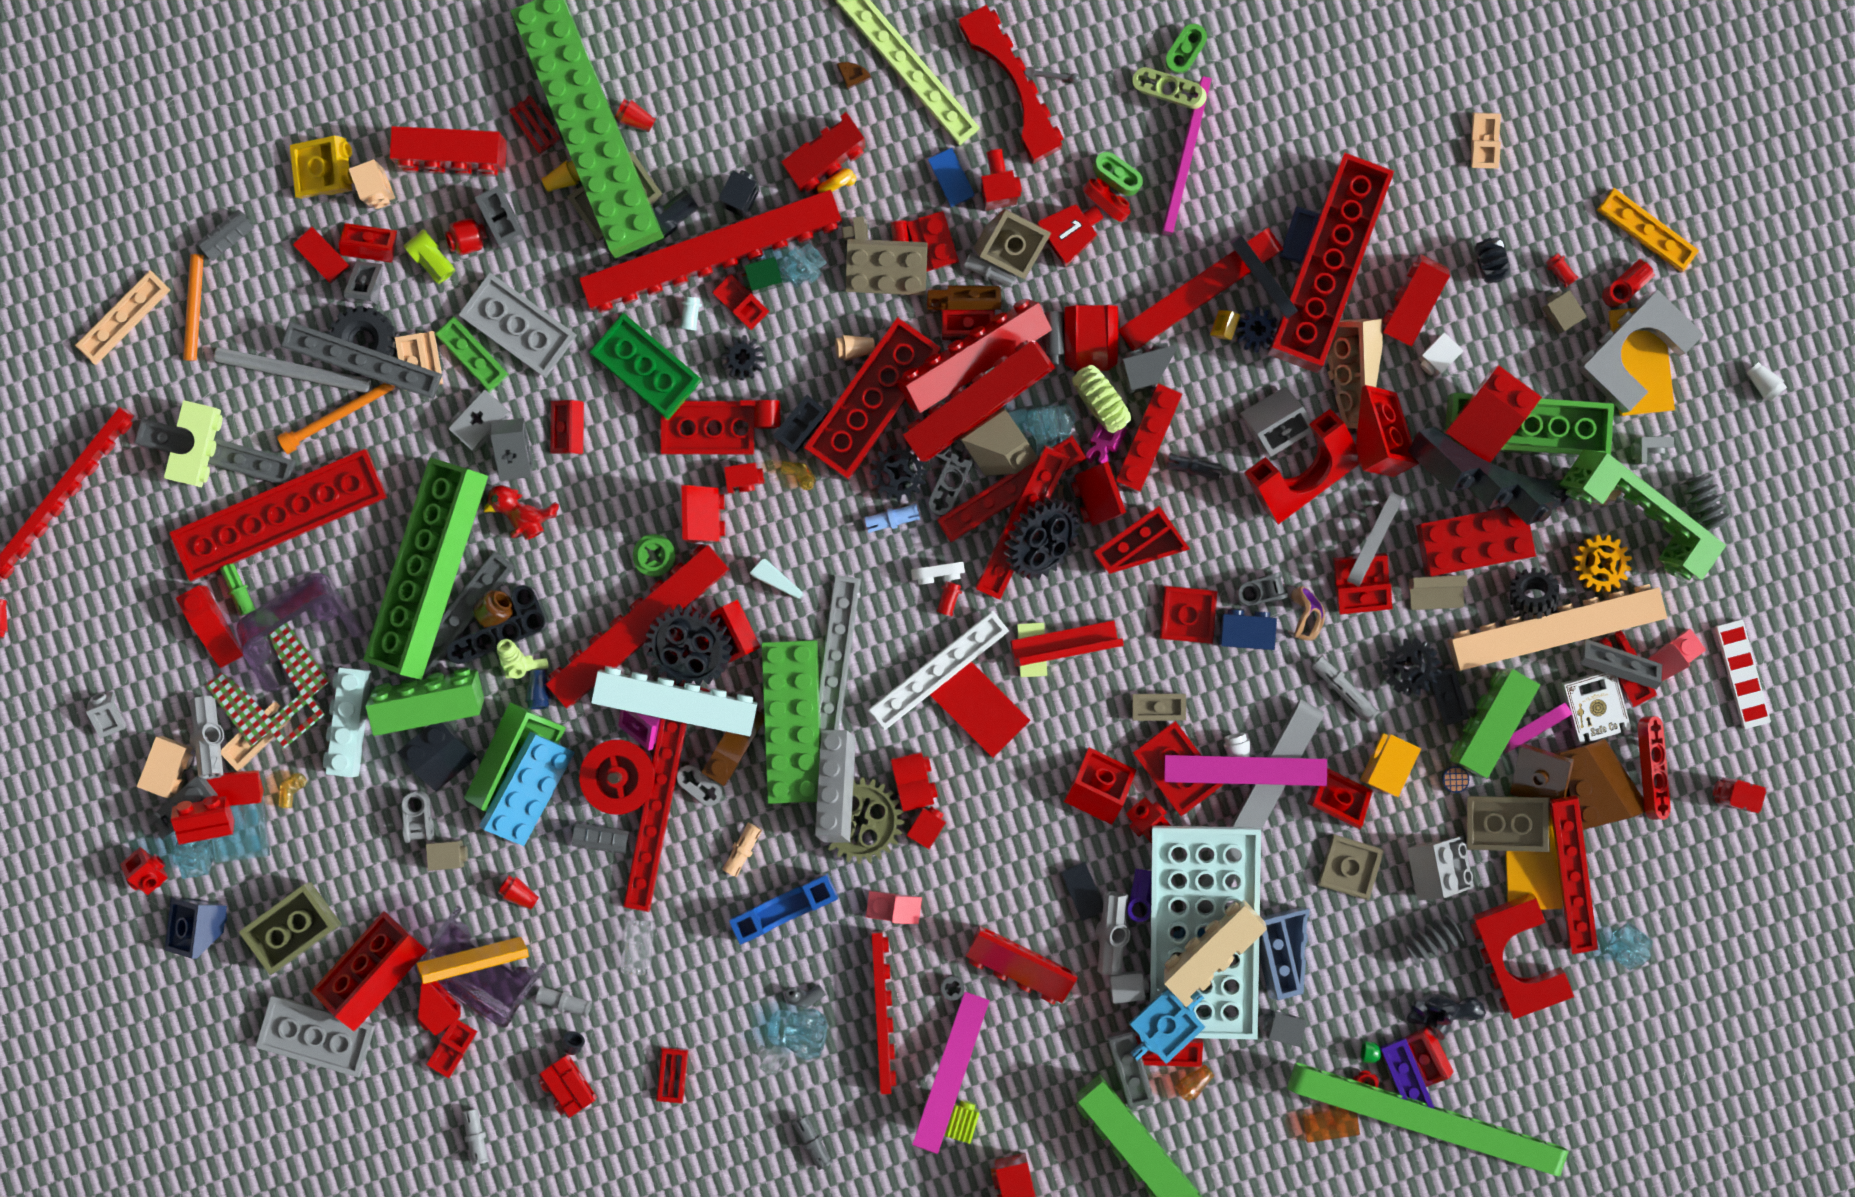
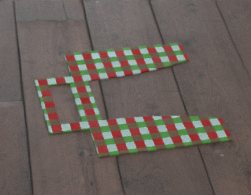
(248, 715)

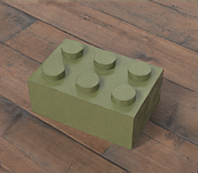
(290, 928)

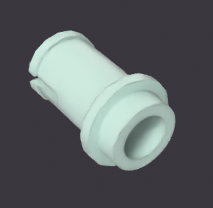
(690, 313)

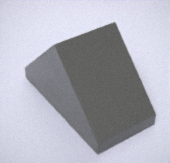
(364, 283)

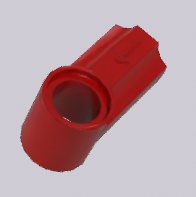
(1628, 283)

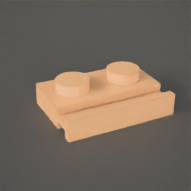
(419, 350)

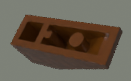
(730, 753)

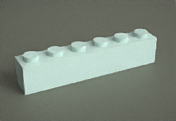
(674, 702)

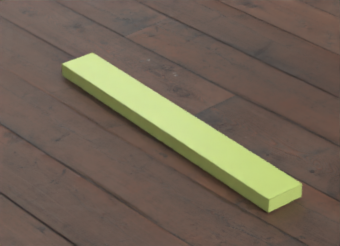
(910, 68)

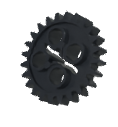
(1042, 538)
(693, 624)

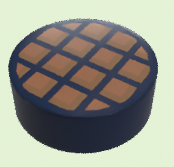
(1455, 779)

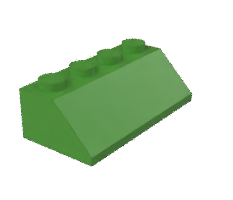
(504, 748)

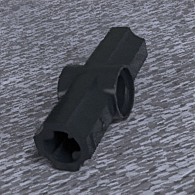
(672, 214)

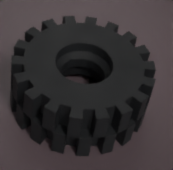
(366, 320)

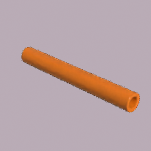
(193, 307)

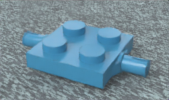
(1166, 1025)

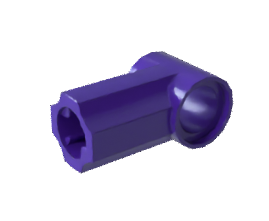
(1141, 892)

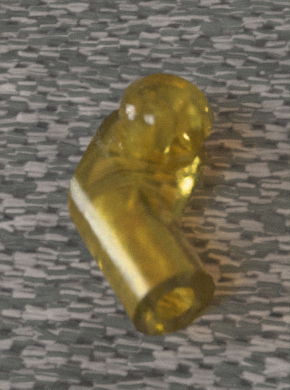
(801, 472)
(289, 787)

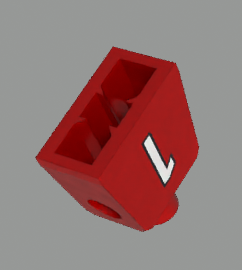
(1071, 231)

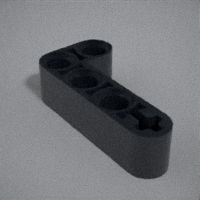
(520, 622)

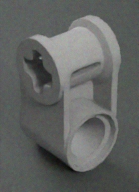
(417, 819)

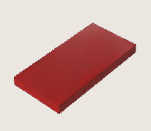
(981, 708)

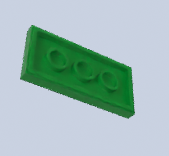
(645, 366)

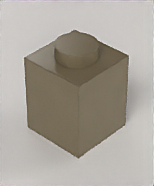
(1563, 311)
(446, 855)

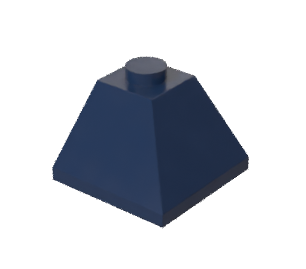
(193, 926)

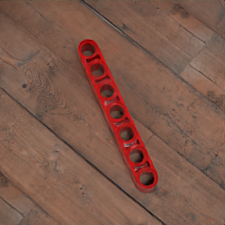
(1196, 292)

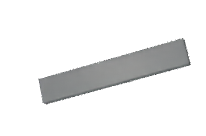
(837, 650)

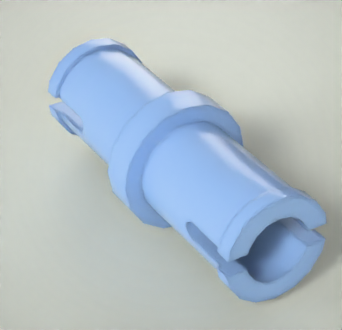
(892, 518)

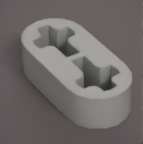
(695, 790)

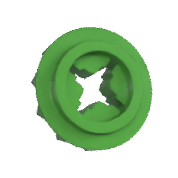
(641, 555)

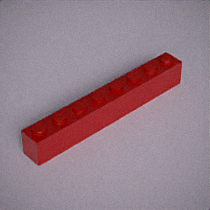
(629, 632)

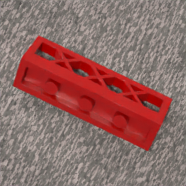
(1065, 643)

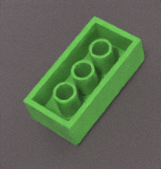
(425, 701)
(1493, 722)

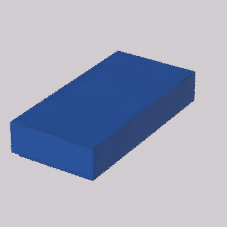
(951, 177)

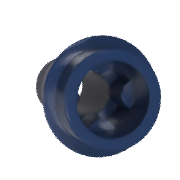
(537, 691)

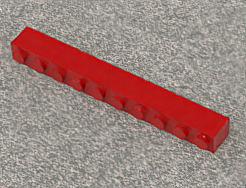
(711, 251)

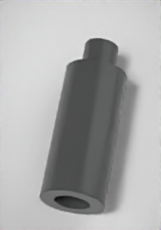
(1055, 338)

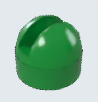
(1370, 1052)

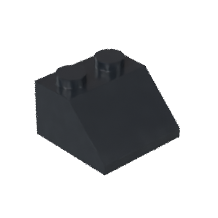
(437, 754)

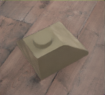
(1011, 243)
(999, 445)

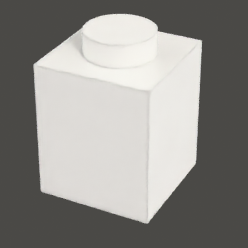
(1439, 355)

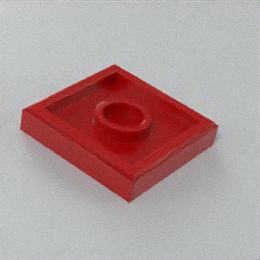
(1188, 614)

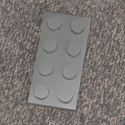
(517, 325)
(314, 1036)

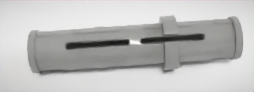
(1336, 680)

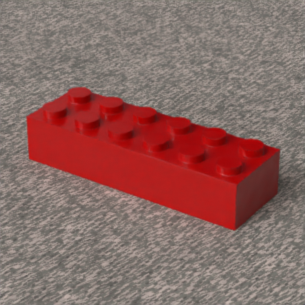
(870, 400)

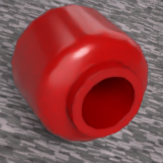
(465, 236)

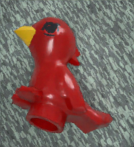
(523, 517)

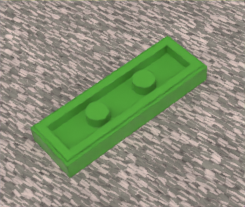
(471, 354)

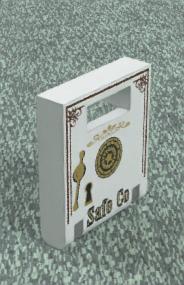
(1597, 711)

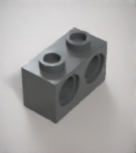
(500, 217)

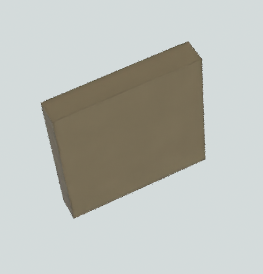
(1350, 867)

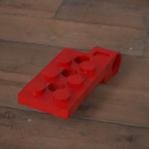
(756, 413)

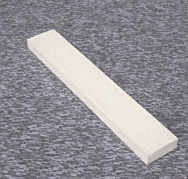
(938, 670)

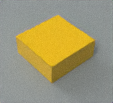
(1225, 324)

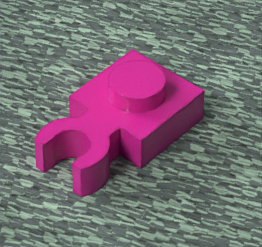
(1103, 443)

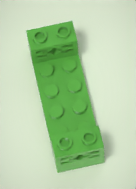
(1692, 546)

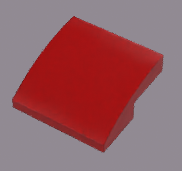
(1373, 592)

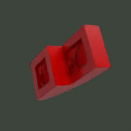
(740, 301)
(452, 1048)

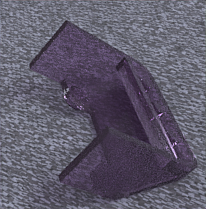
(313, 593)
(491, 991)

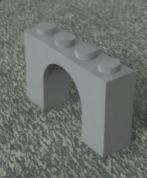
(1605, 365)

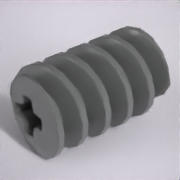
(1706, 501)
(1432, 939)

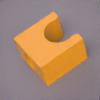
(1390, 764)

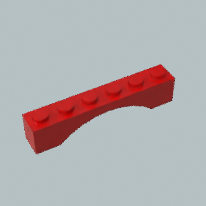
(985, 36)

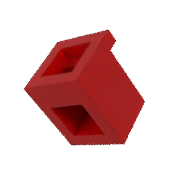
(743, 477)

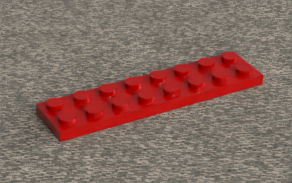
(278, 515)

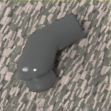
(804, 998)

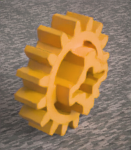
(1608, 572)

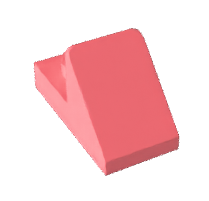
(1678, 653)
(893, 907)

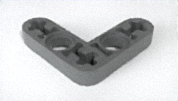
(952, 465)

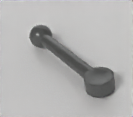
(1031, 72)

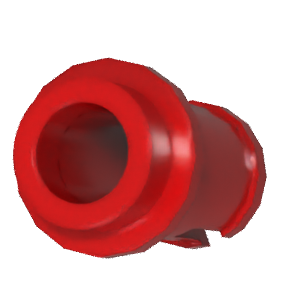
(899, 230)
(1561, 269)
(949, 598)

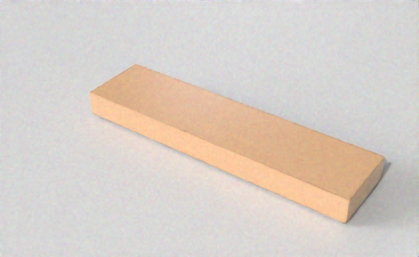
(122, 317)

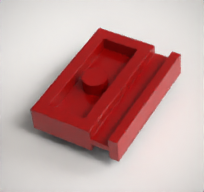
(936, 232)

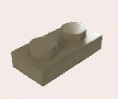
(1158, 707)

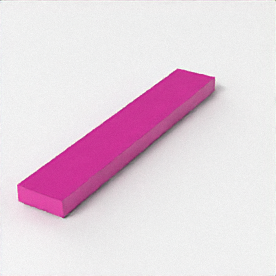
(1184, 163)
(1246, 770)
(950, 1073)

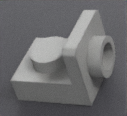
(1655, 445)
(105, 714)

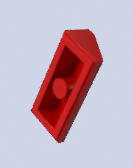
(367, 242)
(959, 323)
(567, 427)
(239, 787)
(1429, 1056)

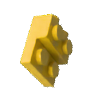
(321, 167)

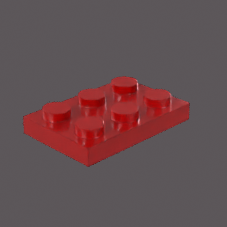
(1152, 757)

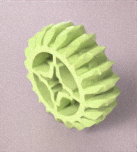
(1101, 398)

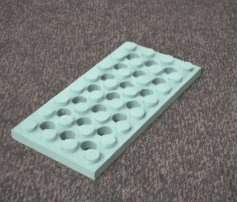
(1163, 918)

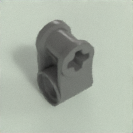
(1265, 589)

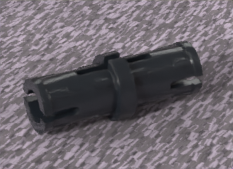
(1193, 466)

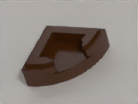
(853, 74)

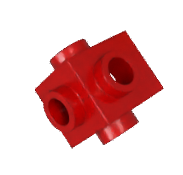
(1146, 815)
(144, 871)

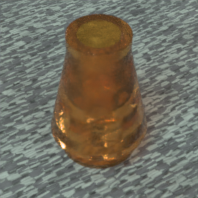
(1193, 1084)

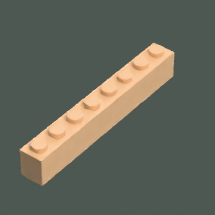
(1558, 628)

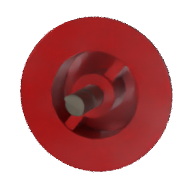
(617, 777)

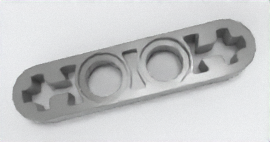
(1375, 539)

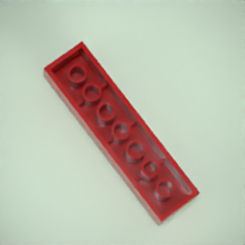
(1331, 262)

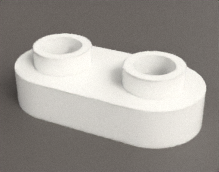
(927, 574)

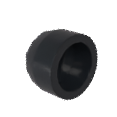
(573, 1043)

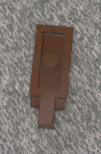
(965, 298)

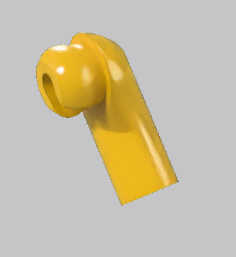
(841, 178)

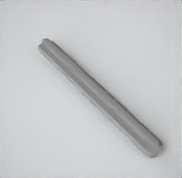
(292, 370)

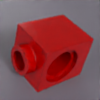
(927, 826)

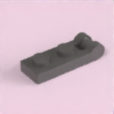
(194, 791)

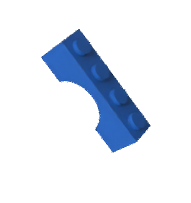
(783, 908)

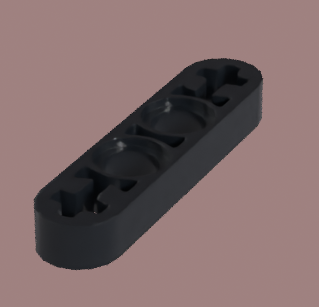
(1263, 276)

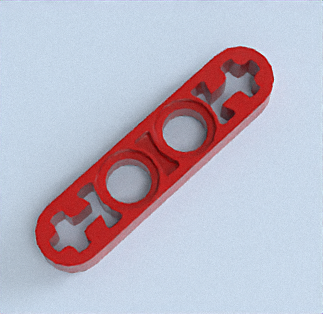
(1655, 806)

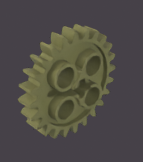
(885, 827)

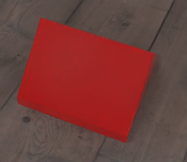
(1342, 799)

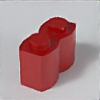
(913, 781)

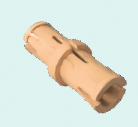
(742, 849)

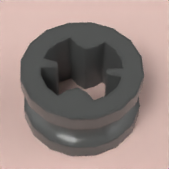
(955, 995)

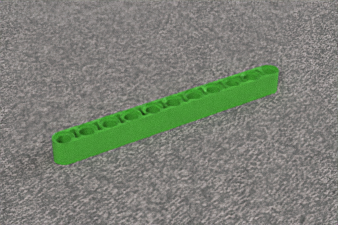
(1432, 1122)

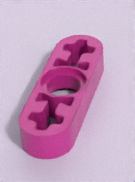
(1538, 726)

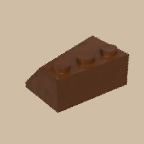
(1601, 785)

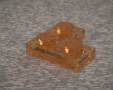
(1330, 1124)

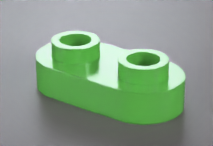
(1185, 49)
(1117, 173)

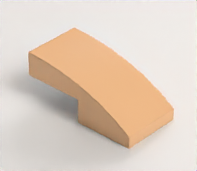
(1485, 140)

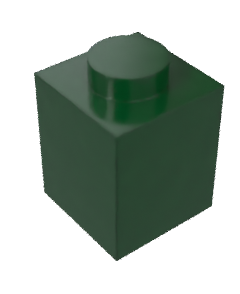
(762, 276)

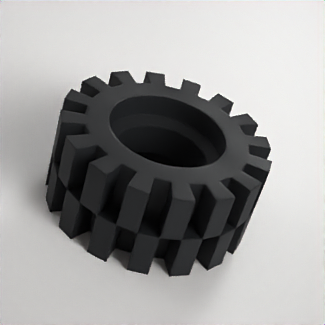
(1530, 605)

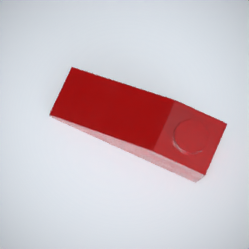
(210, 625)

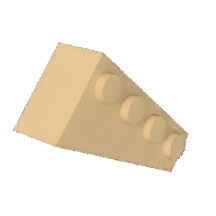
(1212, 951)

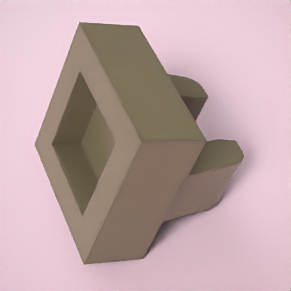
(858, 231)

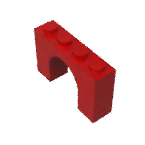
(1333, 460)
(1519, 994)

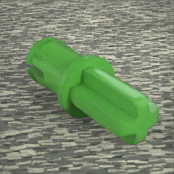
(237, 590)

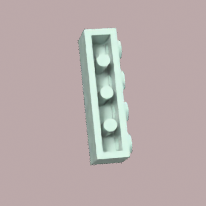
(348, 722)

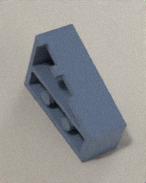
(1284, 952)

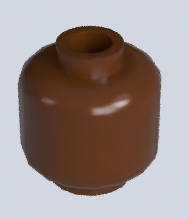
(493, 608)

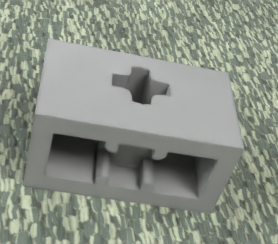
(476, 435)

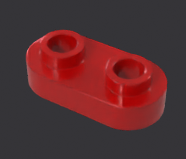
(1113, 205)

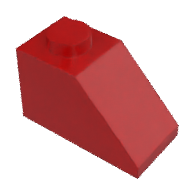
(436, 1008)

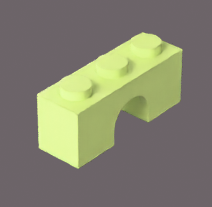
(192, 466)

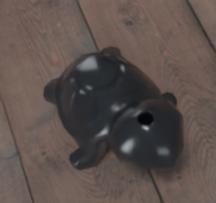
(1441, 1012)

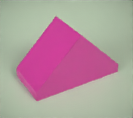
(640, 727)

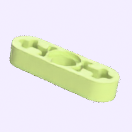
(1176, 97)

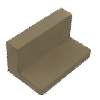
(1437, 592)

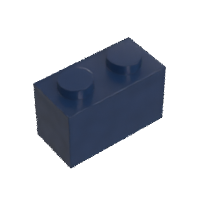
(1247, 631)

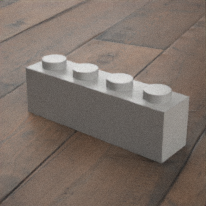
(835, 786)

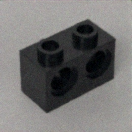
(739, 193)
(800, 424)

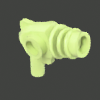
(514, 662)

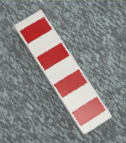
(1742, 674)

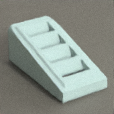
(772, 576)

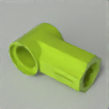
(426, 252)

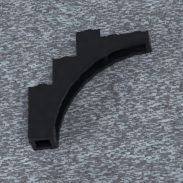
(1494, 486)

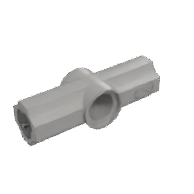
(206, 723)
(1113, 922)

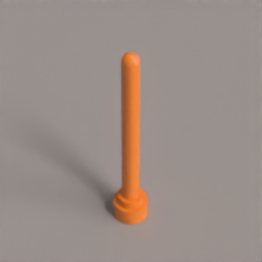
(291, 440)

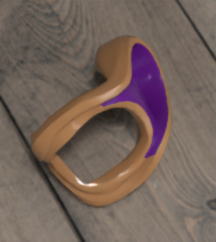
(1305, 598)

